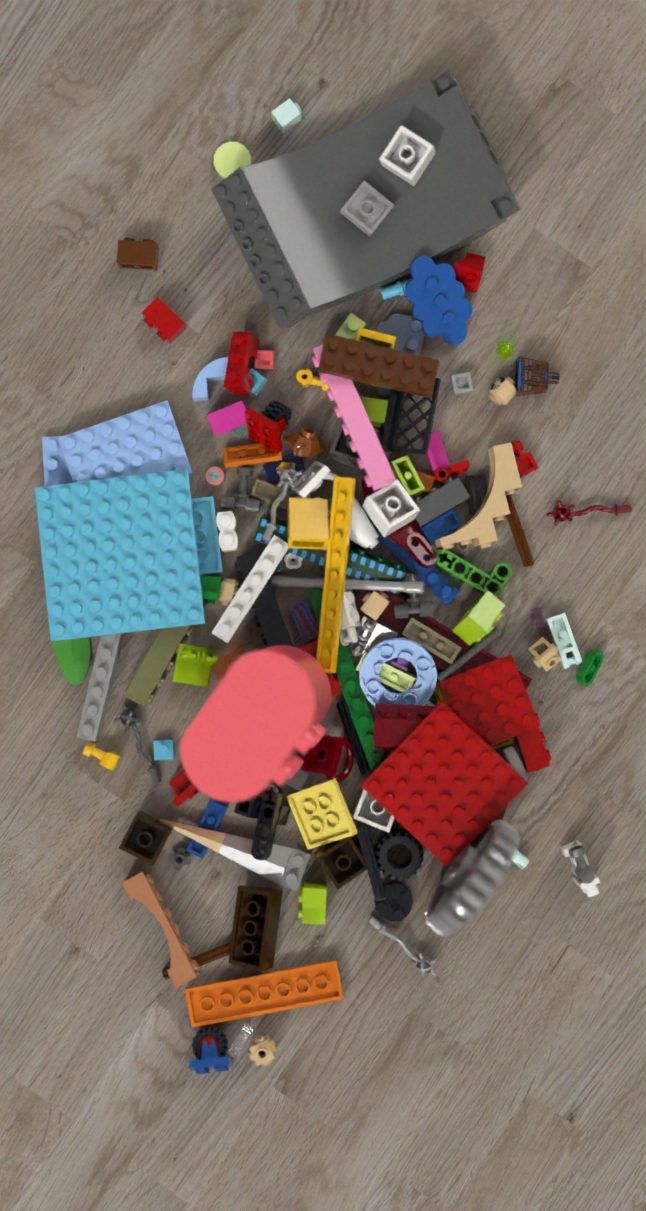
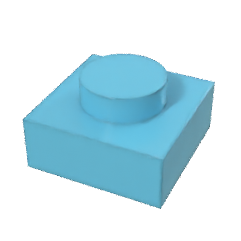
(258, 381)
(163, 749)

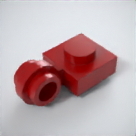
(524, 462)
(457, 468)

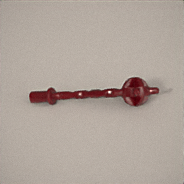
(562, 512)

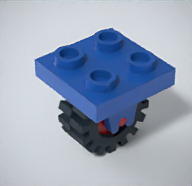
(210, 1050)

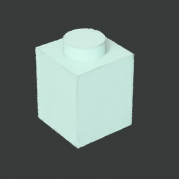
(286, 115)

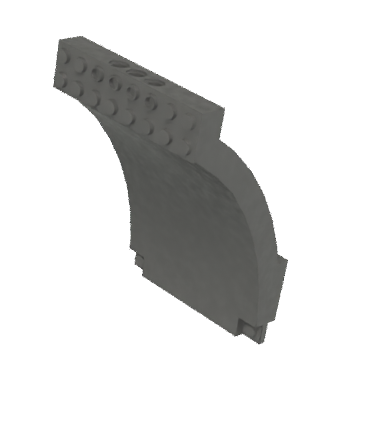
(317, 258)

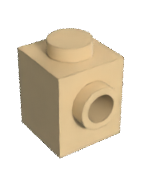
(374, 604)

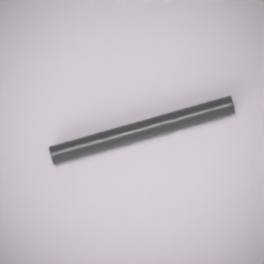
(469, 654)

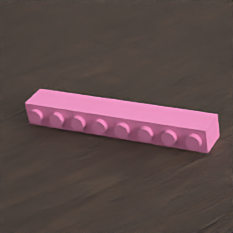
(358, 426)

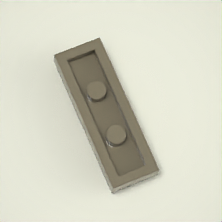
(431, 640)

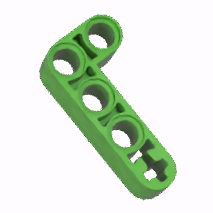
(469, 569)

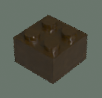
(145, 838)
(341, 861)

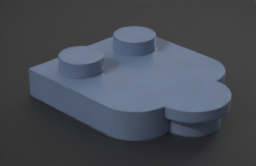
(406, 330)

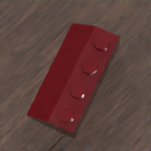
(396, 722)

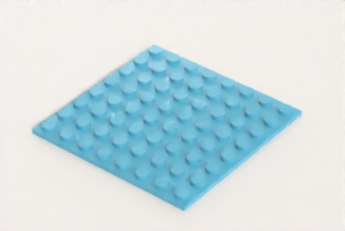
(119, 555)

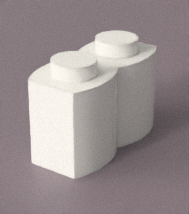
(227, 526)

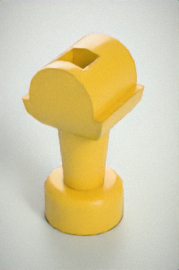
(306, 378)
(107, 759)

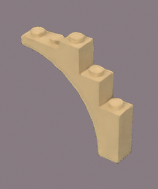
(503, 480)

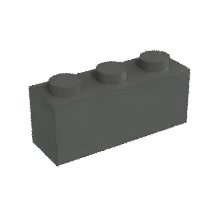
(440, 500)

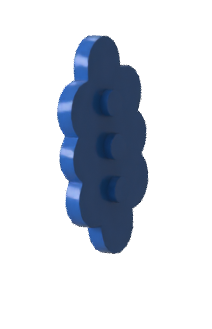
(438, 300)

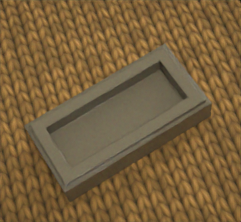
(269, 493)

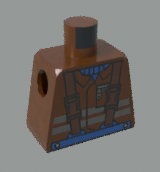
(533, 376)

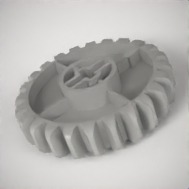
(472, 877)

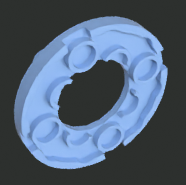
(400, 648)

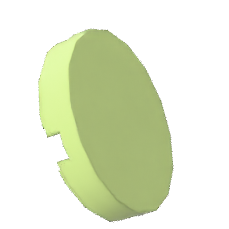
(231, 157)

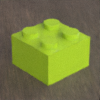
(479, 618)

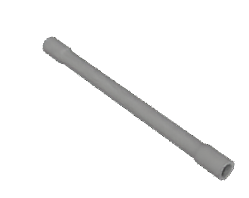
(408, 586)

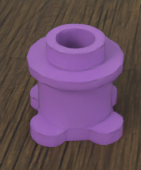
(401, 663)

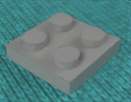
(367, 208)

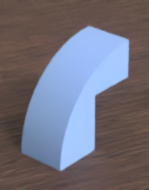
(212, 372)

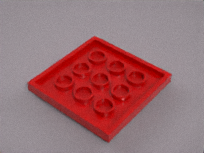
(491, 700)

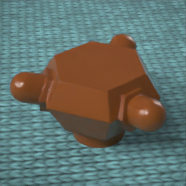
(305, 443)

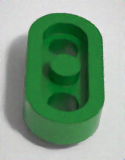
(589, 667)

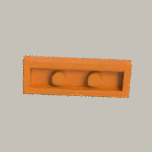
(249, 455)

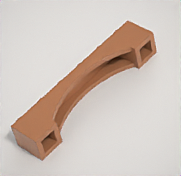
(182, 966)

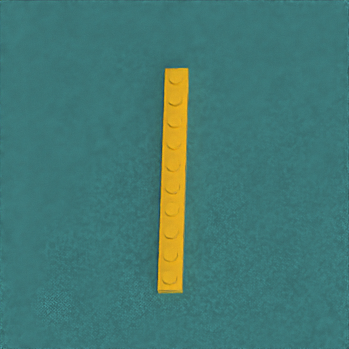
(335, 573)

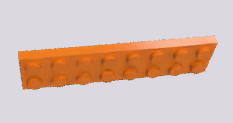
(264, 993)

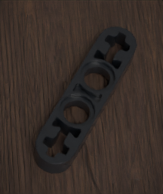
(270, 823)

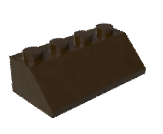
(255, 927)

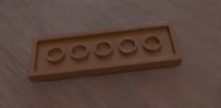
(378, 365)

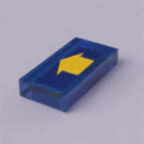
(272, 467)

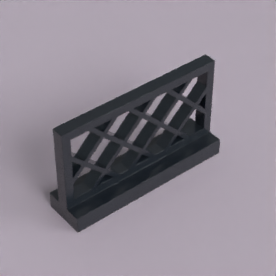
(394, 416)

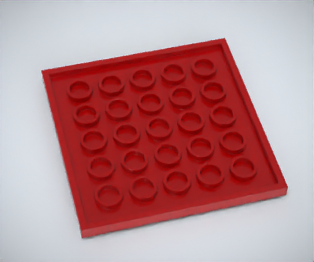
(444, 783)

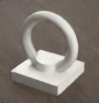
(312, 480)

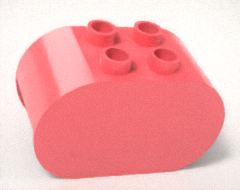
(257, 723)

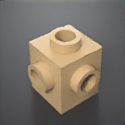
(544, 654)
(262, 1043)

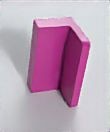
(227, 418)
(436, 453)

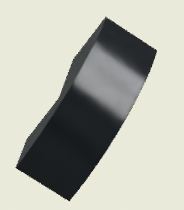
(251, 807)

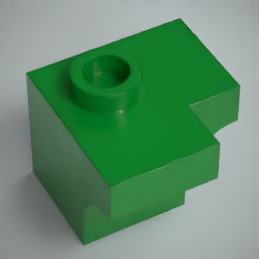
(210, 589)

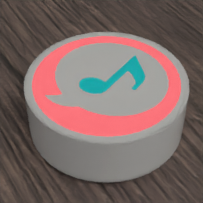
(215, 476)

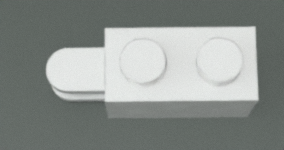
(349, 620)

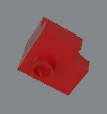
(470, 271)
(183, 788)

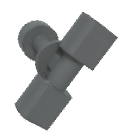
(241, 500)
(413, 604)

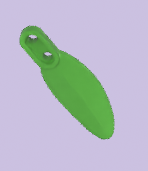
(73, 658)

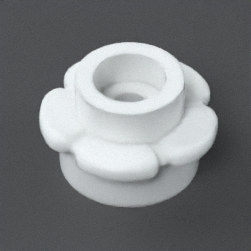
(288, 560)

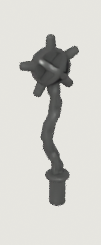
(129, 719)

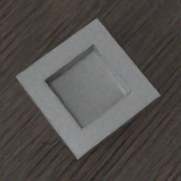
(462, 383)

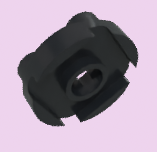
(399, 911)

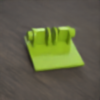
(193, 665)

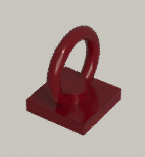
(326, 757)

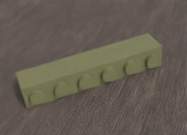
(156, 663)

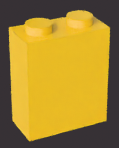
(307, 523)

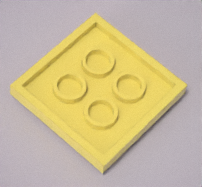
(321, 814)

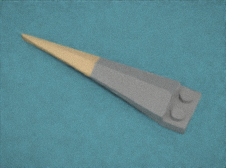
(283, 866)

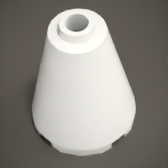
(362, 530)

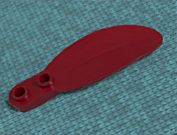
(408, 534)

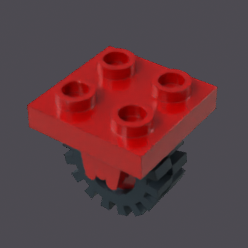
(268, 425)

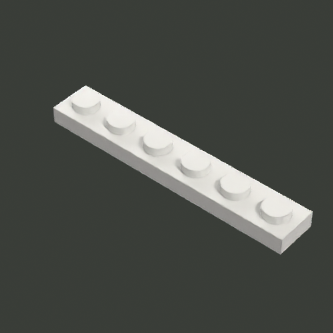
(250, 589)

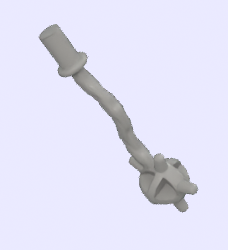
(288, 477)
(423, 963)

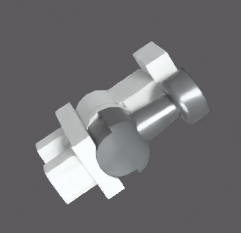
(583, 873)

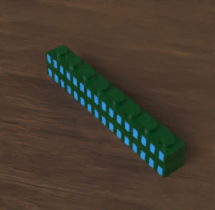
(359, 562)

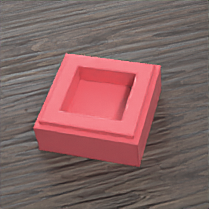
(265, 360)

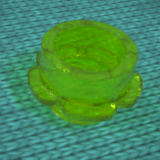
(505, 350)

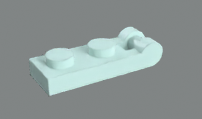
(564, 640)

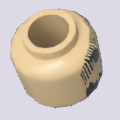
(502, 390)
(228, 590)

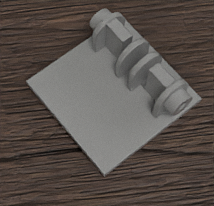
(369, 635)

